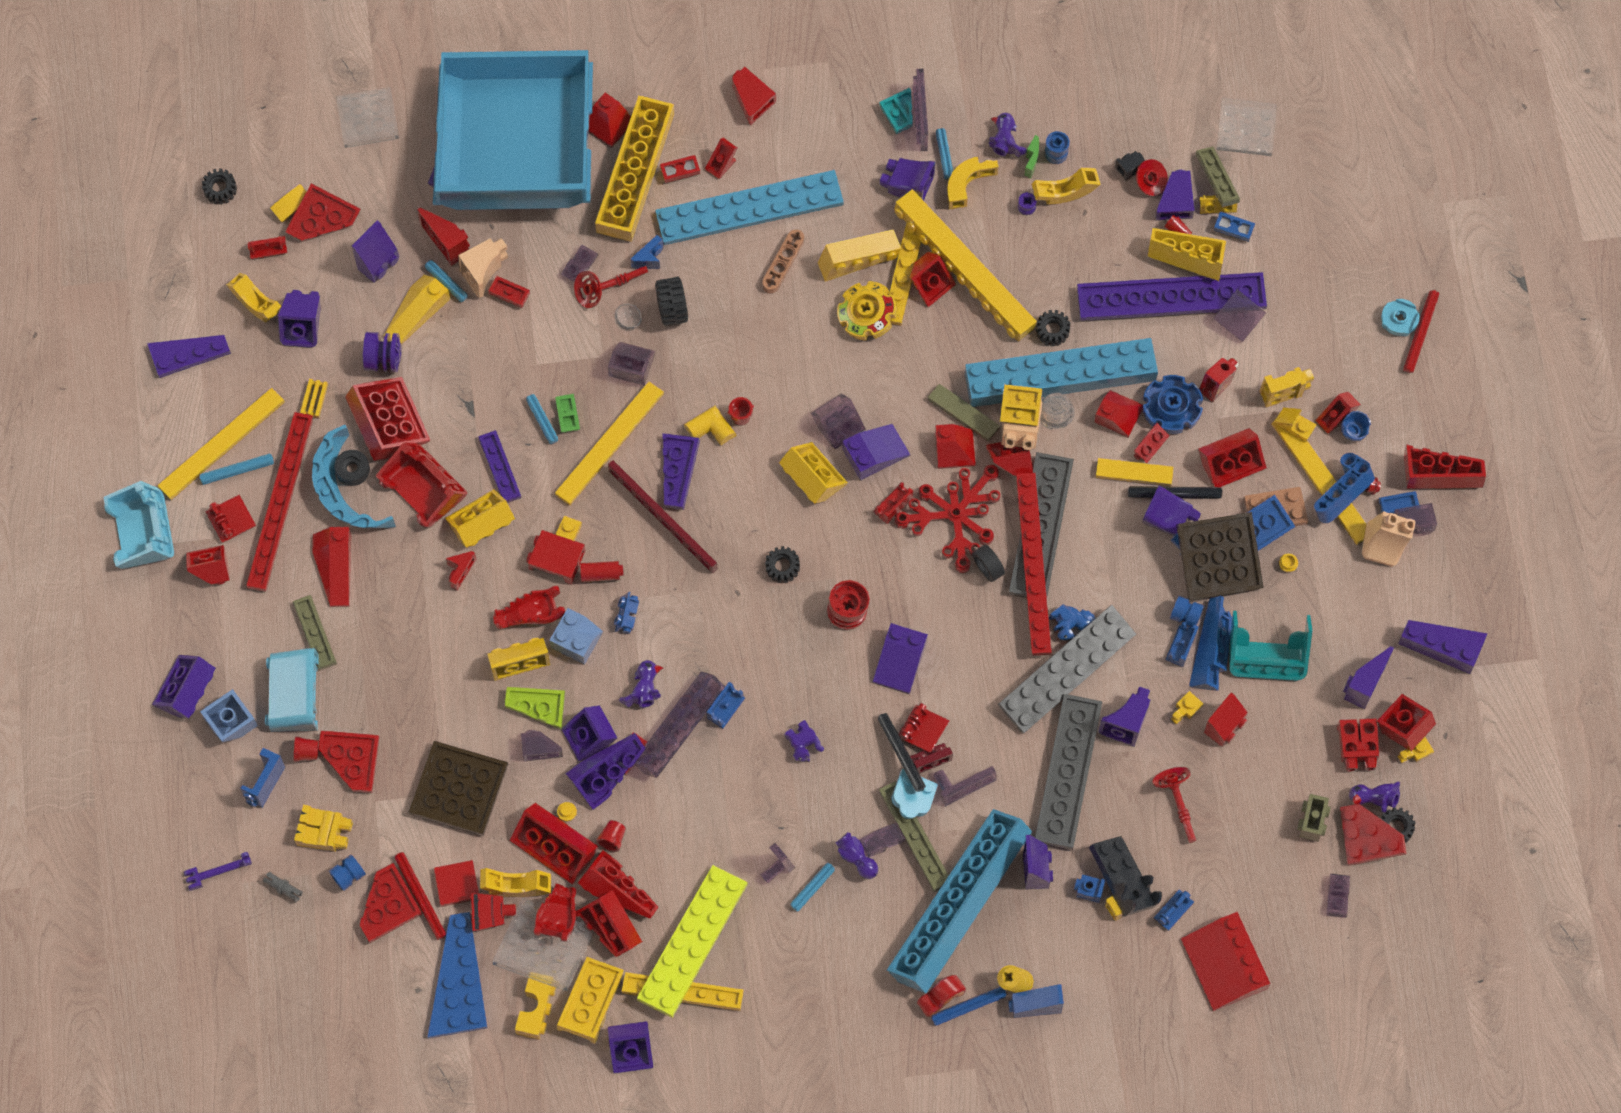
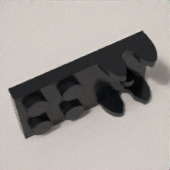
(1124, 876)

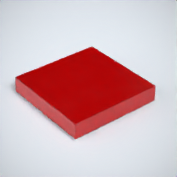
(456, 882)

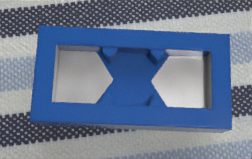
(1234, 226)

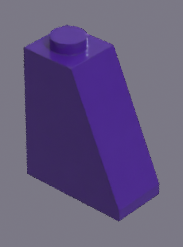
(1177, 197)

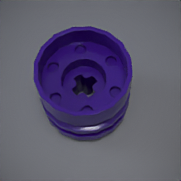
(385, 352)

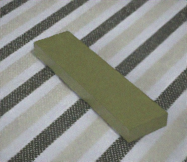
(1217, 176)
(963, 412)
(314, 631)

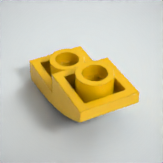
(289, 203)

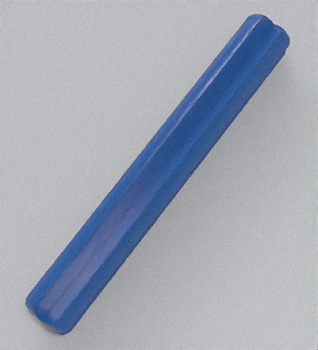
(968, 1006)

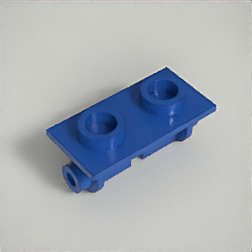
(623, 619)
(1174, 909)

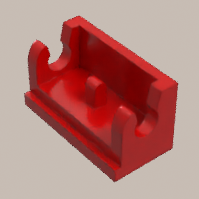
(894, 503)

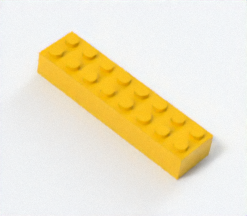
(634, 168)

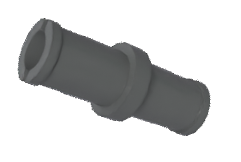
(282, 886)

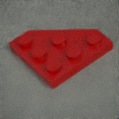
(321, 214)
(351, 757)
(1368, 836)
(387, 904)

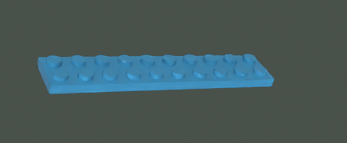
(749, 207)

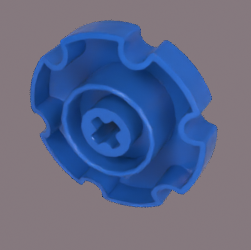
(1163, 394)

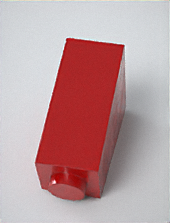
(752, 94)

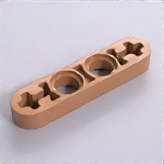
(784, 261)

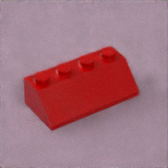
(553, 843)

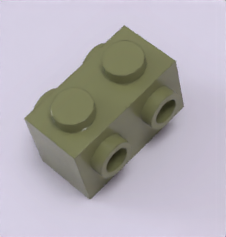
(1315, 811)

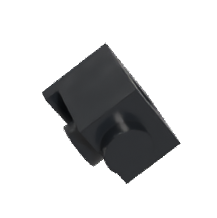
(1129, 164)

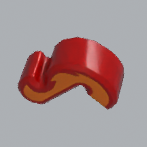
(941, 994)

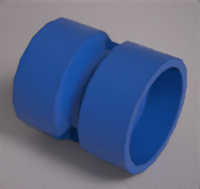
(1057, 147)
(1186, 611)
(347, 872)

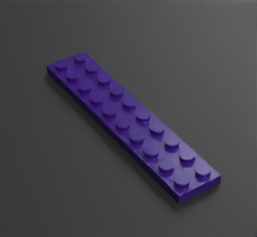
(1166, 296)

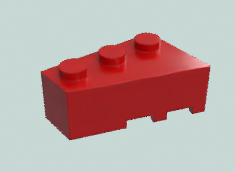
(610, 923)

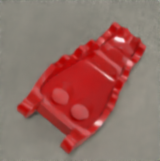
(532, 608)
(557, 914)

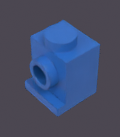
(1093, 894)

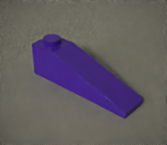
(602, 771)

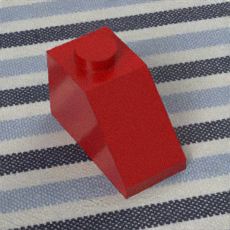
(1337, 411)

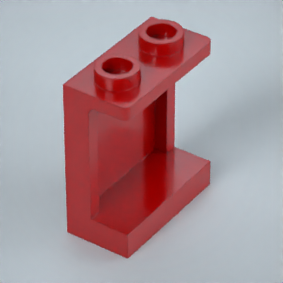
(556, 555)

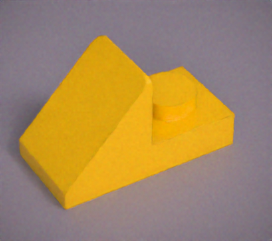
(1294, 423)

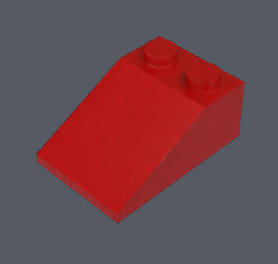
(445, 235)

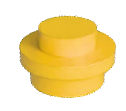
(1288, 562)
(567, 811)

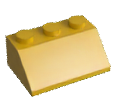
(812, 472)
(480, 518)
(518, 658)

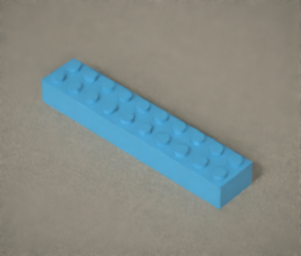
(1064, 371)
(959, 901)

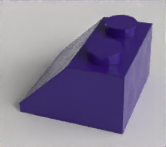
(589, 732)
(630, 1047)

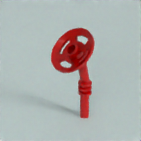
(596, 288)
(1172, 779)

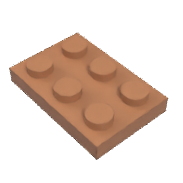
(1290, 499)

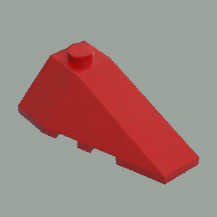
(333, 560)
(606, 875)

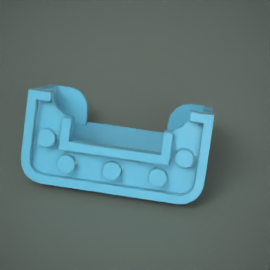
(140, 524)
(292, 690)

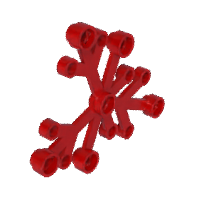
(970, 496)

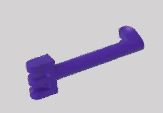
(197, 877)

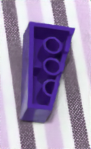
(1443, 643)

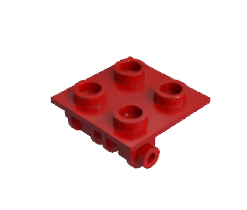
(230, 518)
(923, 728)

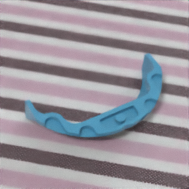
(326, 485)

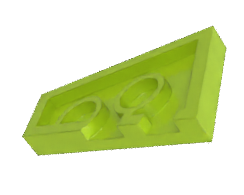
(538, 704)

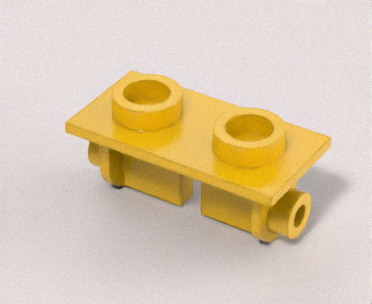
(1211, 204)

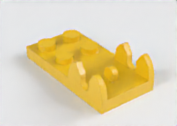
(590, 999)

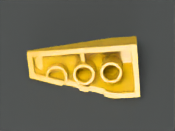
(419, 305)

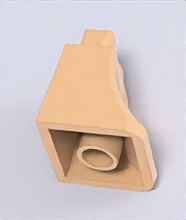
(481, 263)
(1020, 434)
(1387, 538)

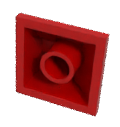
(608, 120)
(931, 278)
(1118, 413)
(954, 446)
(1013, 460)
(209, 564)

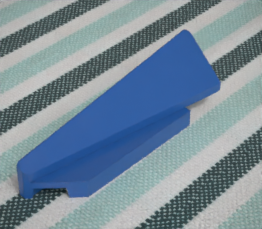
(1212, 647)

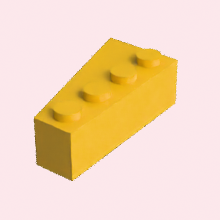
(1188, 252)
(857, 254)

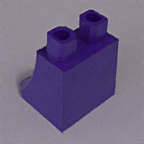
(908, 176)
(299, 319)
(1167, 511)
(1128, 720)

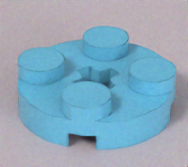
(1402, 327)

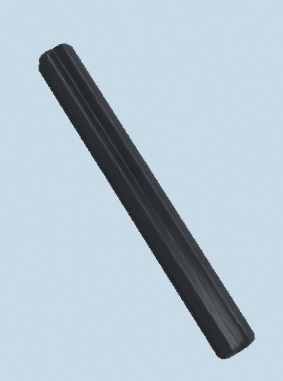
(1181, 492)
(901, 752)

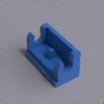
(1182, 644)
(725, 705)

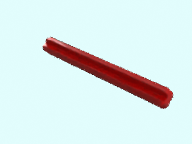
(1421, 331)
(420, 895)

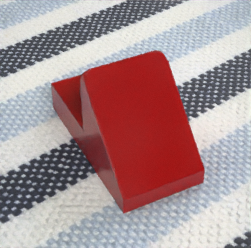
(721, 158)
(462, 564)

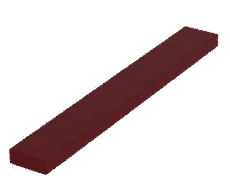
(667, 521)

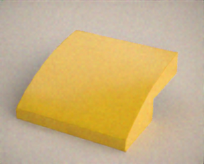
(1021, 405)

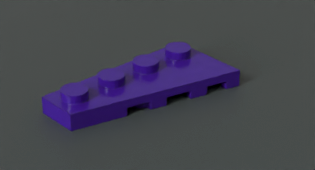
(182, 354)
(678, 467)

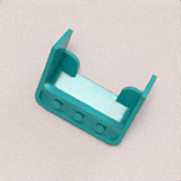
(1269, 659)

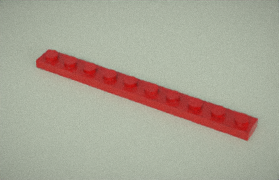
(280, 502)
(1033, 564)

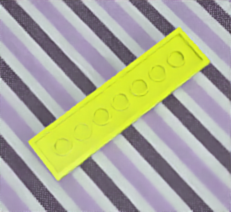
(692, 941)

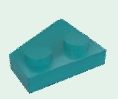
(898, 110)

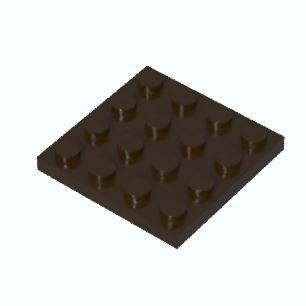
(1220, 556)
(458, 788)

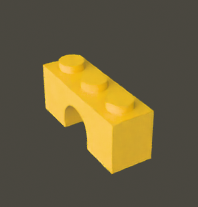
(532, 1023)

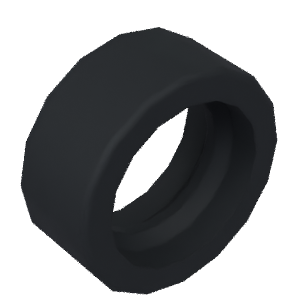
(988, 563)

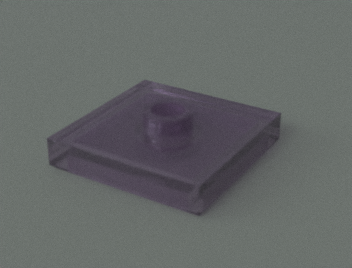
(1239, 315)

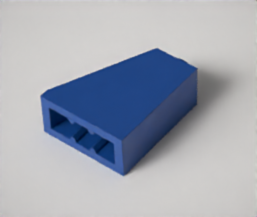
(1037, 1002)

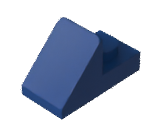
(646, 256)

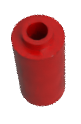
(601, 571)

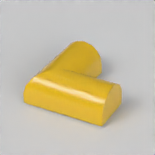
(713, 422)

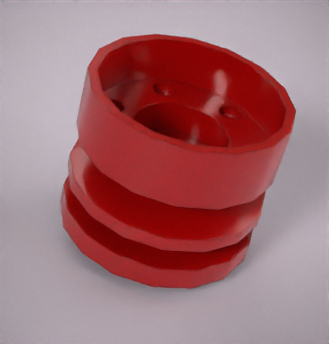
(851, 595)

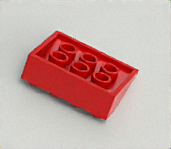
(386, 416)
(1225, 961)

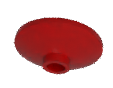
(1157, 177)

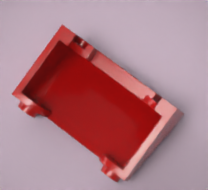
(421, 483)

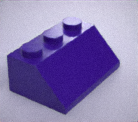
(184, 686)

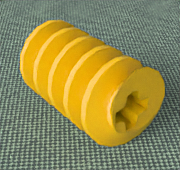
(1015, 979)

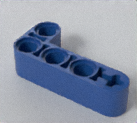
(1355, 480)

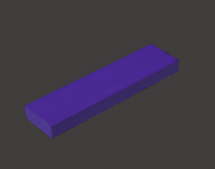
(499, 466)

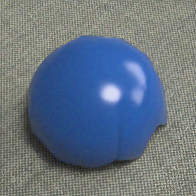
(1355, 426)

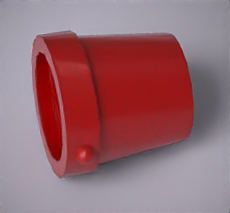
(740, 410)
(305, 749)
(611, 836)

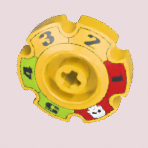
(867, 310)

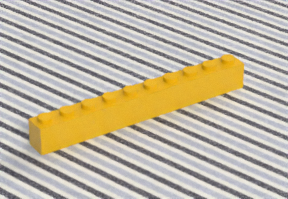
(965, 265)

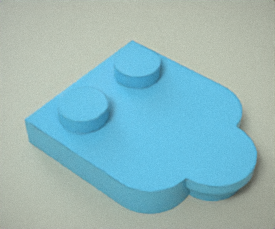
(912, 802)

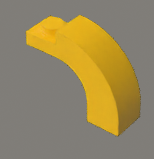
(963, 175)
(1067, 189)
(253, 298)
(515, 885)

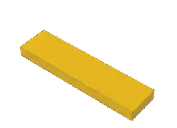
(1134, 472)

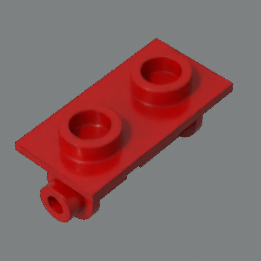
(267, 247)
(1151, 443)

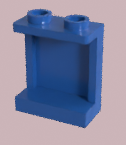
(269, 777)

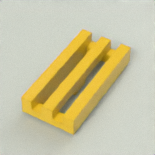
(317, 384)

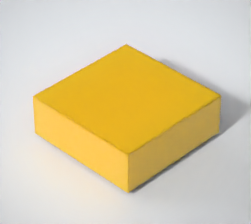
(1113, 908)

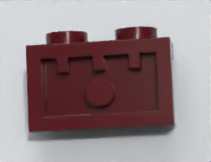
(926, 761)

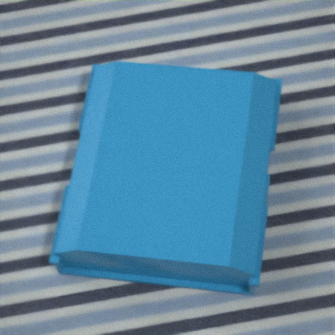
(513, 130)

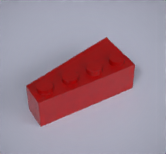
(1440, 470)

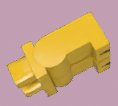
(1285, 387)
(322, 829)

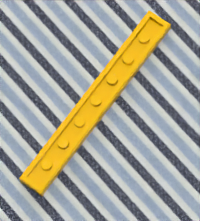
(221, 443)
(609, 443)
(1322, 480)

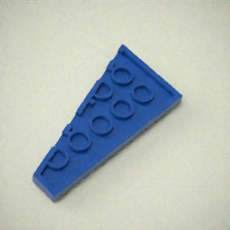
(458, 994)

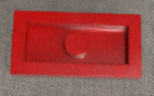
(509, 291)

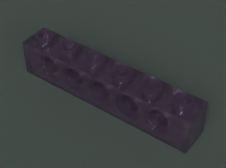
(679, 724)

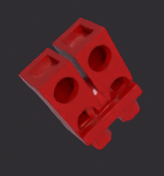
(1358, 748)

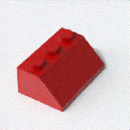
(1232, 458)

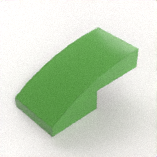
(1032, 154)
(567, 413)

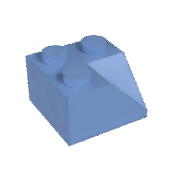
(575, 636)
(229, 717)

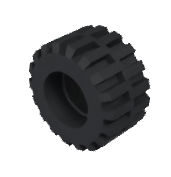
(671, 301)

